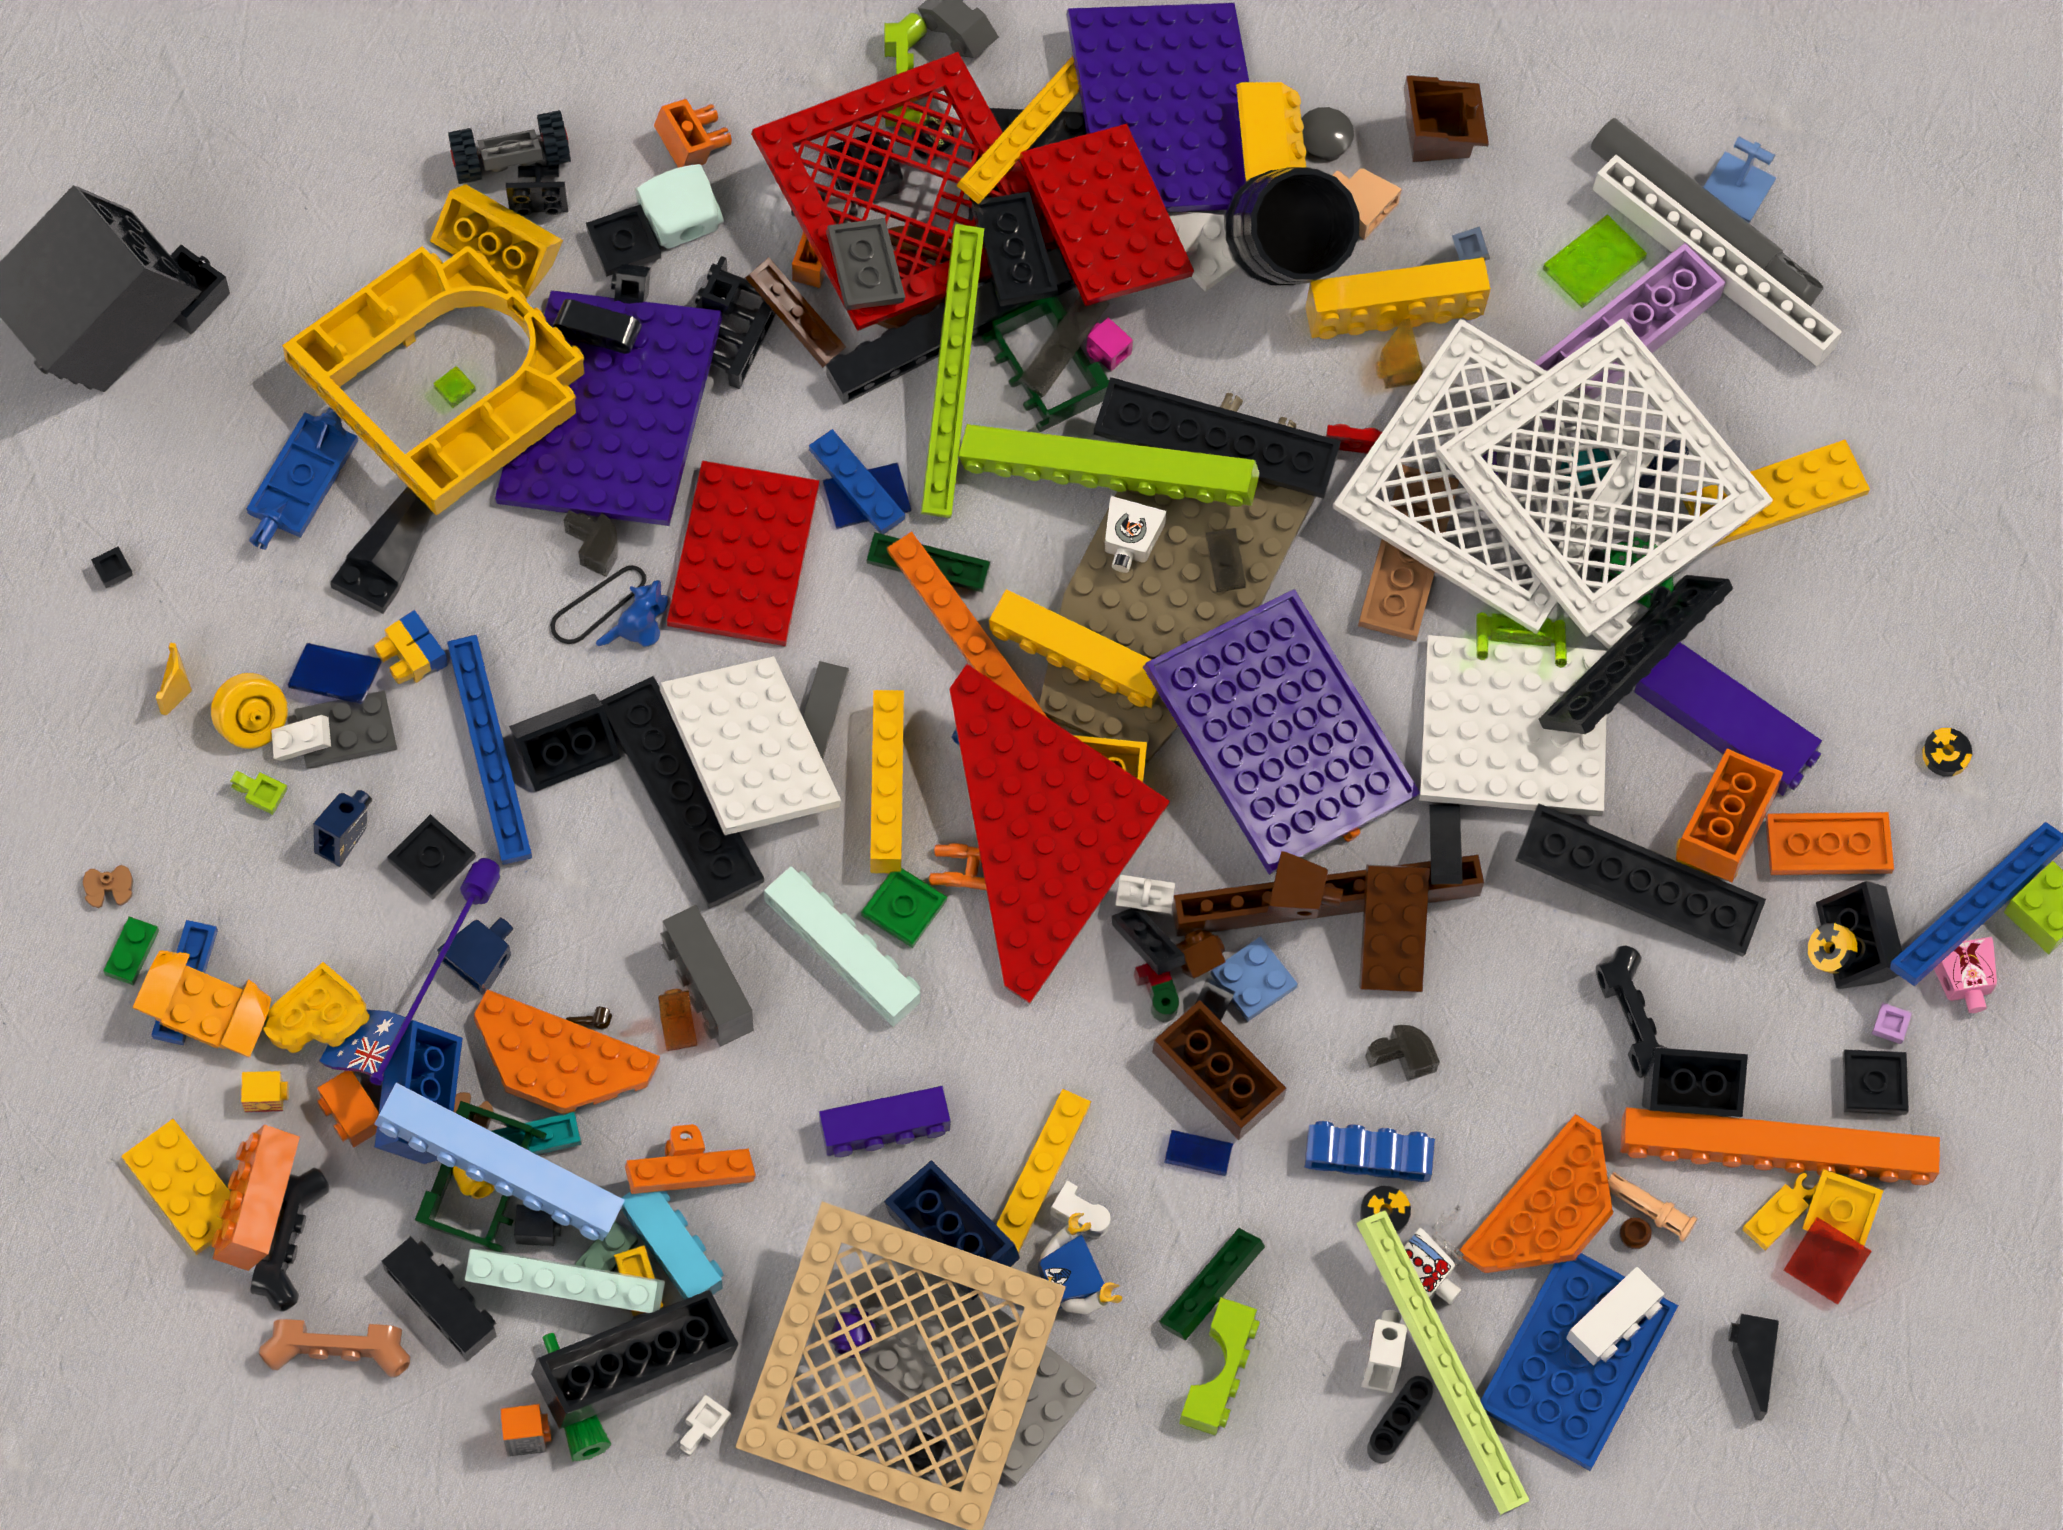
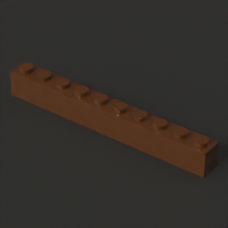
(1249, 904)

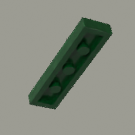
(957, 568)
(1212, 1284)

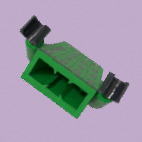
(1659, 593)

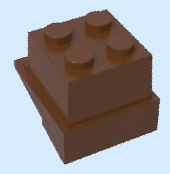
(1443, 118)

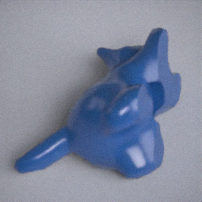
(638, 620)

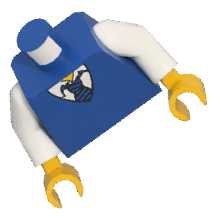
(1070, 1264)

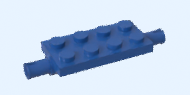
(301, 476)

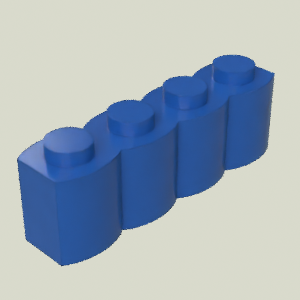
(1369, 1153)

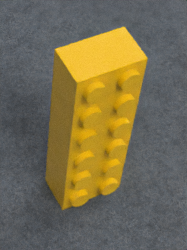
(1390, 296)

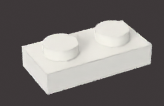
(301, 738)

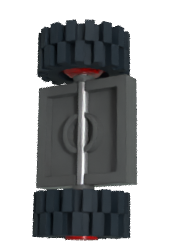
(510, 149)

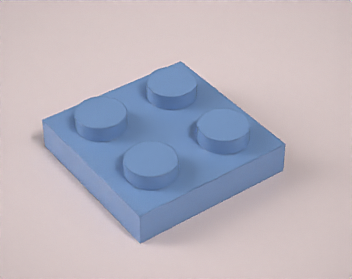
(1255, 977)

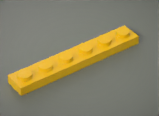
(1042, 1167)

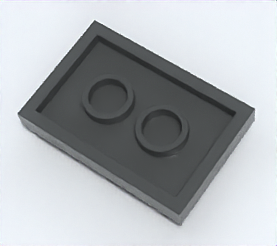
(865, 264)
(354, 729)

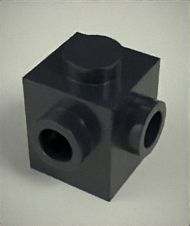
(631, 283)

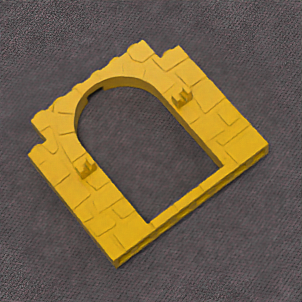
(390, 313)

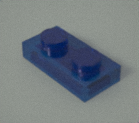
(1198, 1153)

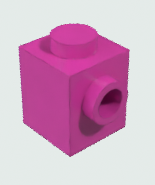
(1108, 344)

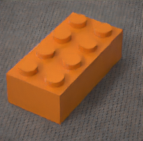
(1729, 815)
(255, 1197)

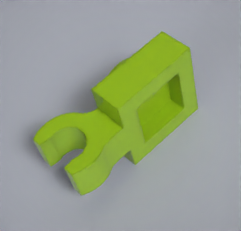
(261, 792)

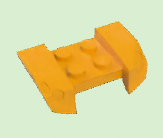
(202, 1004)

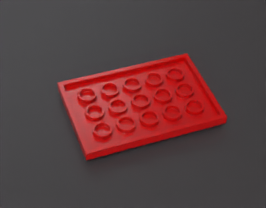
(1106, 214)
(743, 553)

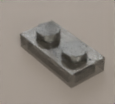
(1225, 560)

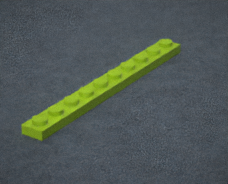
(952, 371)

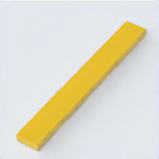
(1021, 134)

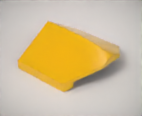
(174, 684)

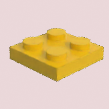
(1844, 1205)

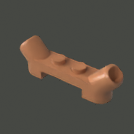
(291, 1338)

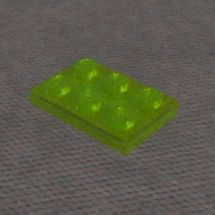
(1594, 261)

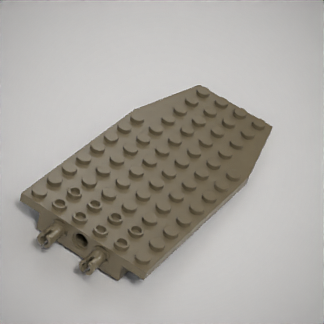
(1167, 598)

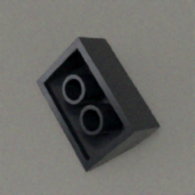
(565, 742)
(1869, 916)
(1695, 1082)

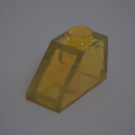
(1400, 358)

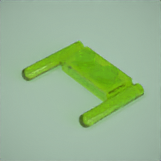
(1504, 629)

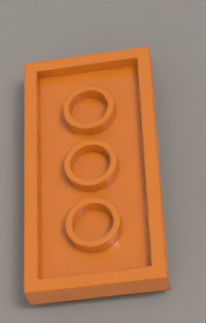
(1829, 843)

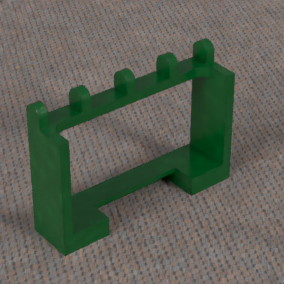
(1092, 372)
(432, 1200)

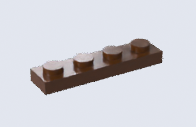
(795, 312)

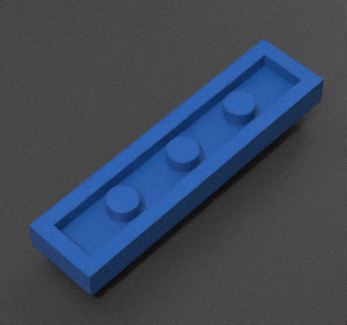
(857, 482)
(197, 941)

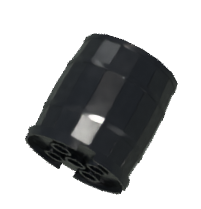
(1291, 226)

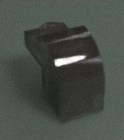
(600, 541)
(1409, 1046)

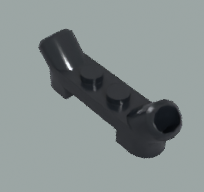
(1616, 979)
(270, 1276)

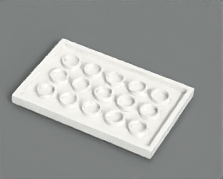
(749, 745)

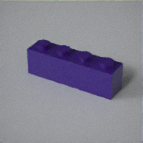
(885, 1121)

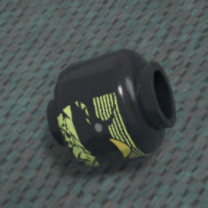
(928, 140)

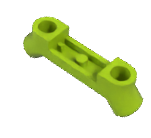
(897, 41)

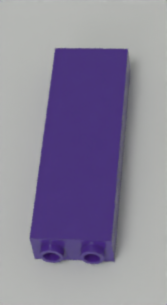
(1728, 714)

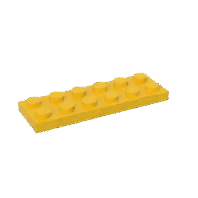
(1798, 488)

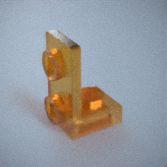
(677, 1019)

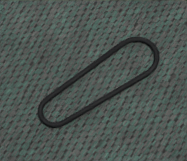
(587, 594)

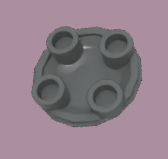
(1327, 132)

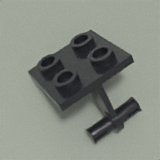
(537, 196)

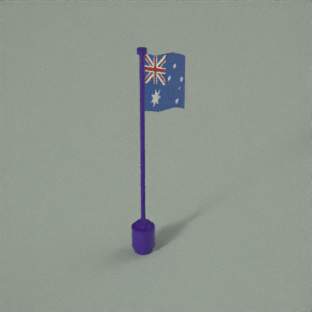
(376, 1041)

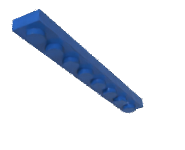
(489, 750)
(1978, 904)

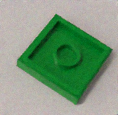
(904, 906)

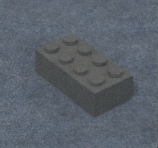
(707, 975)

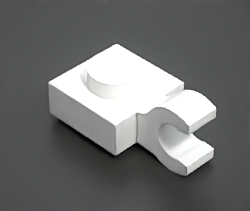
(1617, 627)
(706, 1421)

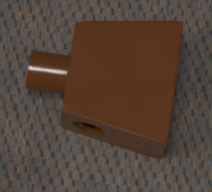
(1300, 889)

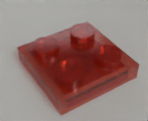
(1827, 1260)

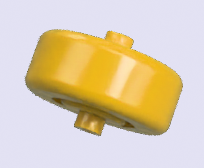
(248, 710)

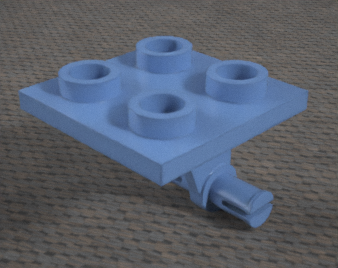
(1739, 182)

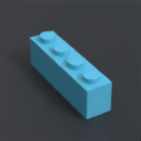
(671, 1244)

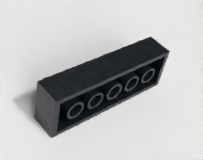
(634, 1359)

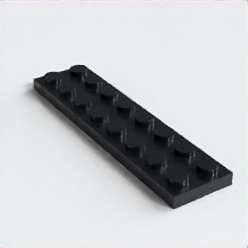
(1173, 422)
(1635, 655)
(655, 750)
(1640, 880)

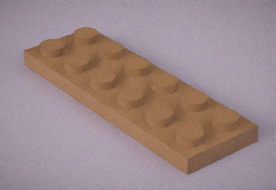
(1398, 581)

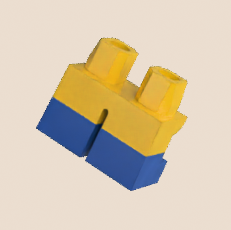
(414, 648)

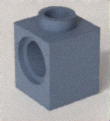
(1471, 245)

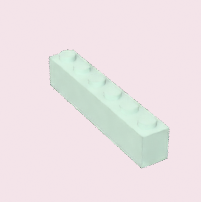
(842, 946)
(564, 1280)

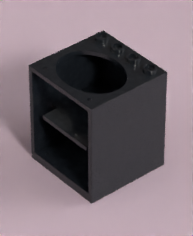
(90, 289)

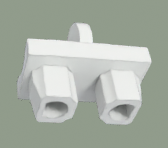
(1145, 894)

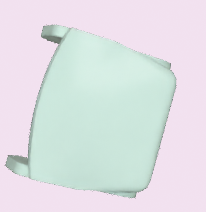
(679, 205)

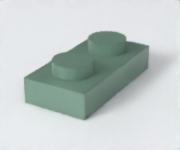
(601, 1253)

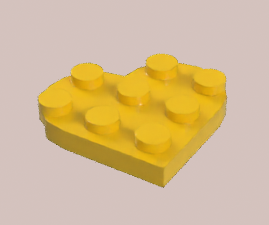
(318, 1009)

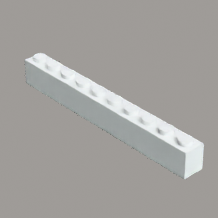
(1745, 280)

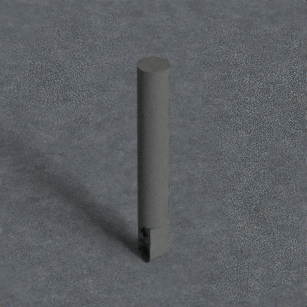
(1623, 142)

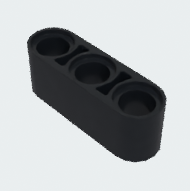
(597, 326)
(1405, 1405)

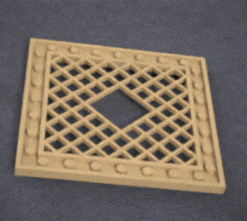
(761, 1431)

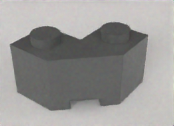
(966, 28)

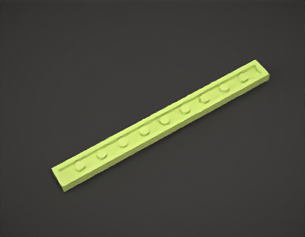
(1443, 1362)

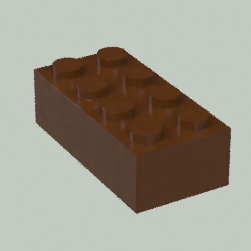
(1219, 1070)

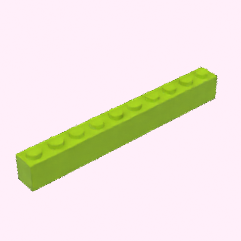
(1109, 465)

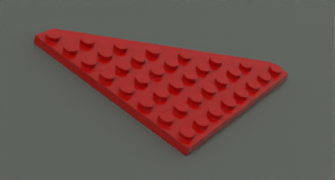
(1047, 823)

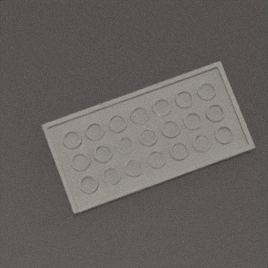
(910, 1369)

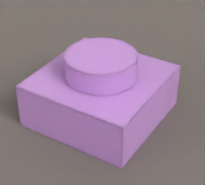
(1891, 1023)

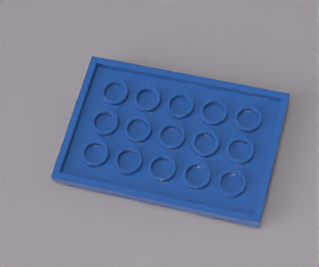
(1549, 1386)

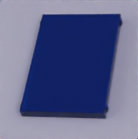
(847, 513)
(334, 673)

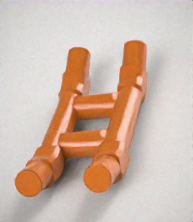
(956, 879)

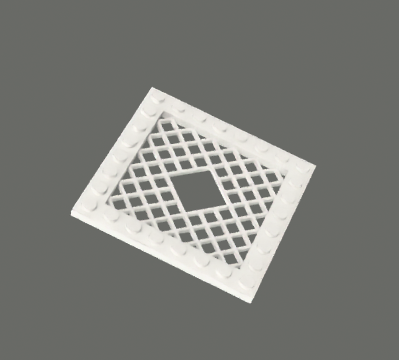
(1619, 345)
(1430, 548)

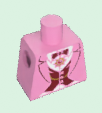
(1969, 973)

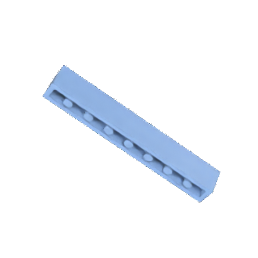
(499, 1162)

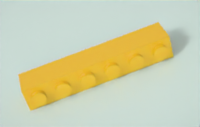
(1074, 647)
(887, 781)

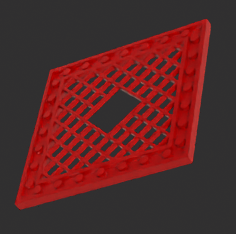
(946, 74)

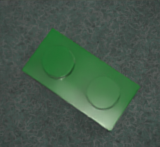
(131, 950)

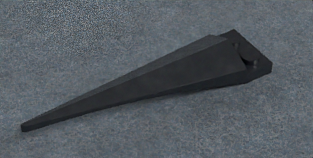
(383, 555)

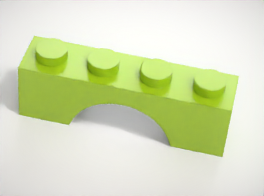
(1207, 1402)

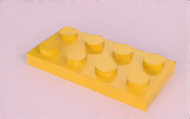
(180, 1183)

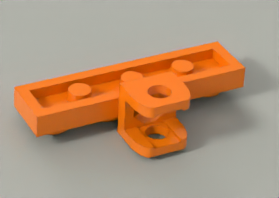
(688, 1165)

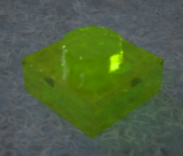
(454, 387)

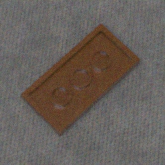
(1394, 928)

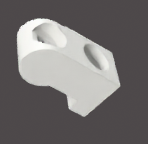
(1068, 1204)

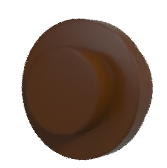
(1635, 1233)

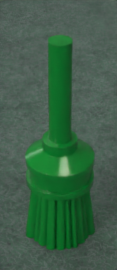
(586, 1437)

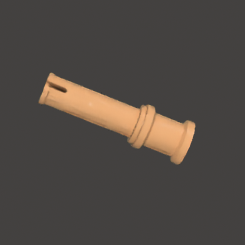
(1663, 1213)

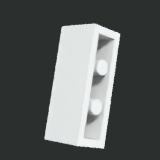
(1616, 1317)

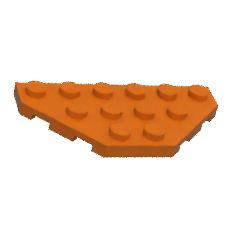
(557, 1059)
(1551, 1207)

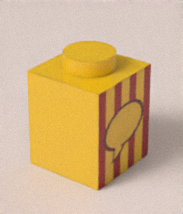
(263, 1091)

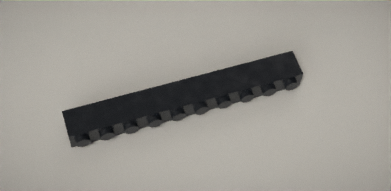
(919, 340)

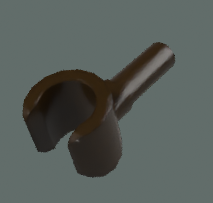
(600, 1019)

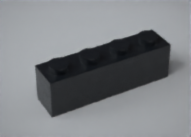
(440, 1298)

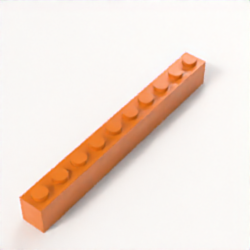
(1780, 1145)

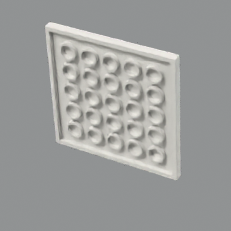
(1486, 734)

